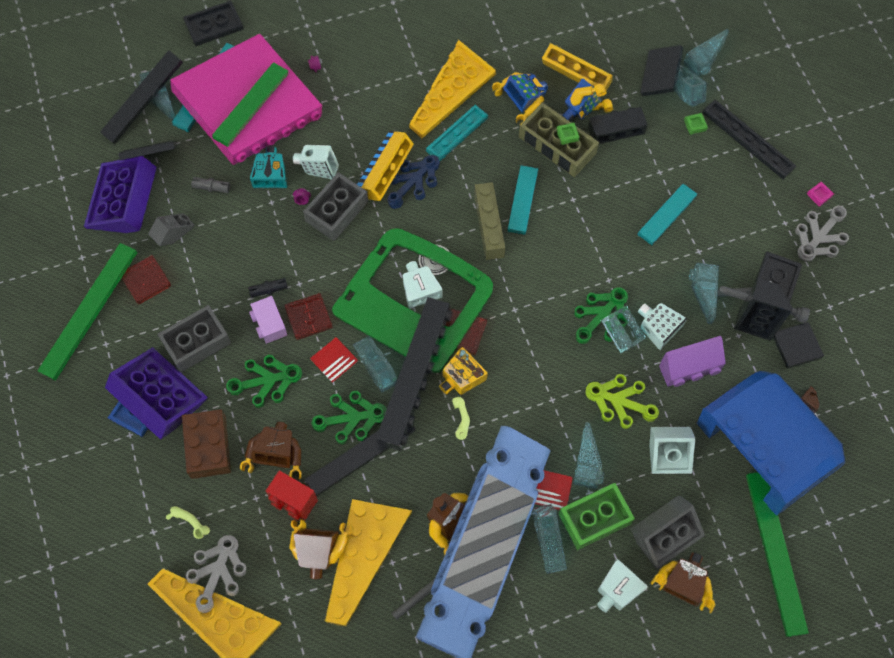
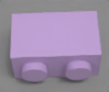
(268, 319)

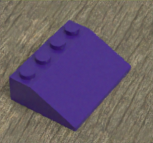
(121, 195)
(155, 392)

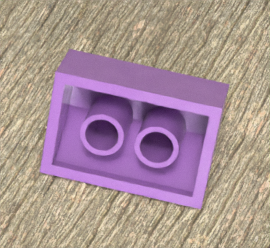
(693, 362)

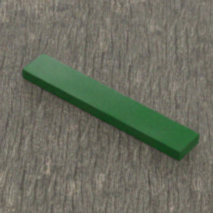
(250, 104)

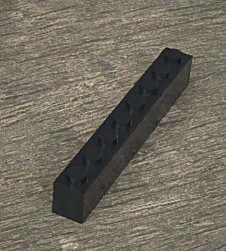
(414, 374)

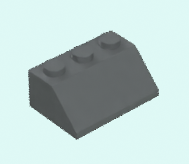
(668, 531)

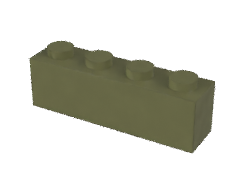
(489, 221)

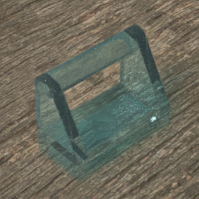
(617, 331)

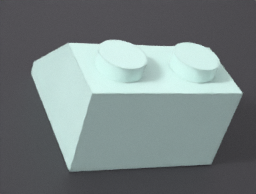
(671, 450)

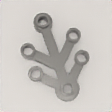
(820, 236)
(217, 568)

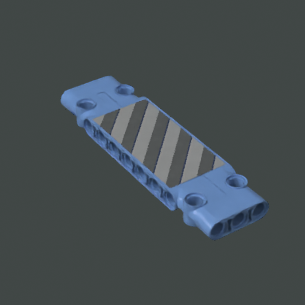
(484, 544)

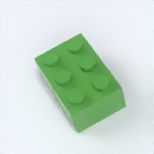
(596, 516)

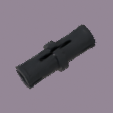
(268, 287)

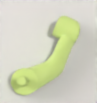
(462, 430)
(199, 530)

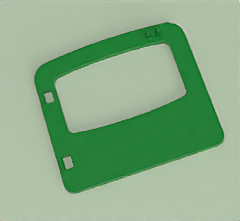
(396, 324)

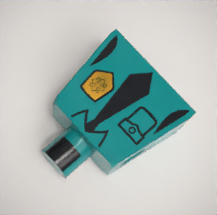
(268, 170)

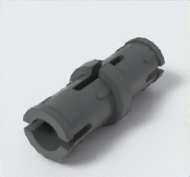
(211, 185)

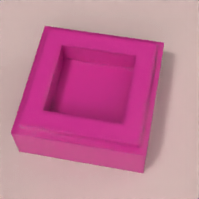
(820, 194)

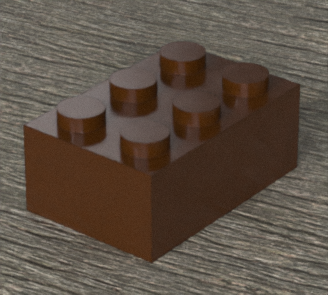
(206, 444)

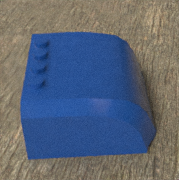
(776, 436)

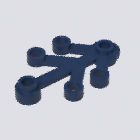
(428, 164)

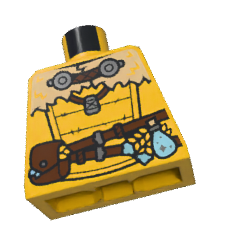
(462, 373)

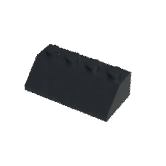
(763, 310)

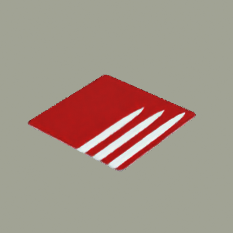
(334, 359)
(554, 490)

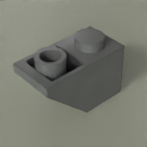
(170, 228)

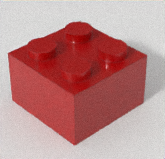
(292, 496)

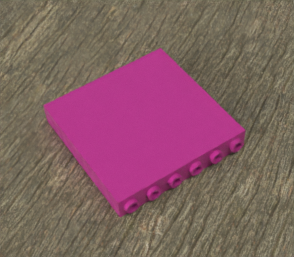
(223, 81)

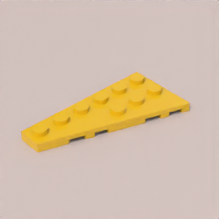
(455, 83)
(365, 551)
(227, 628)

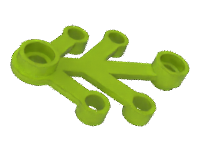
(619, 400)

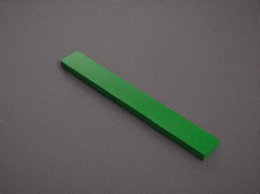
(87, 312)
(777, 559)

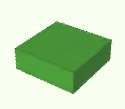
(695, 123)
(567, 133)

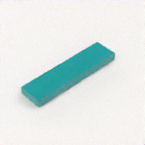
(457, 132)
(522, 200)
(667, 214)

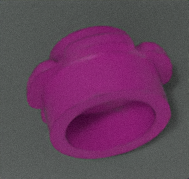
(314, 63)
(301, 196)

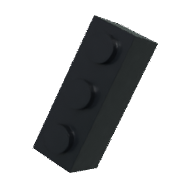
(617, 125)

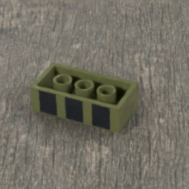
(541, 134)

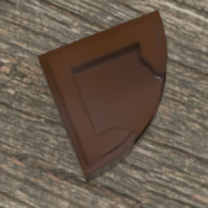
(810, 399)

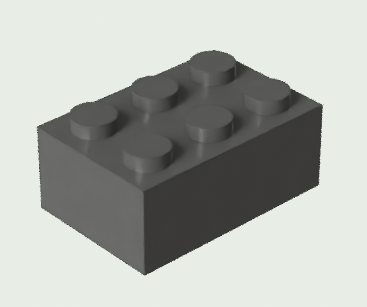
(335, 206)
(194, 338)

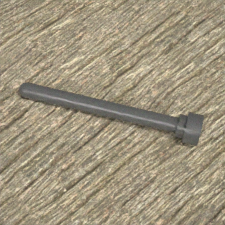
(800, 314)

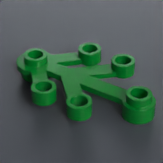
(601, 311)
(267, 380)
(352, 416)

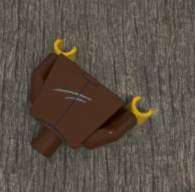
(274, 448)

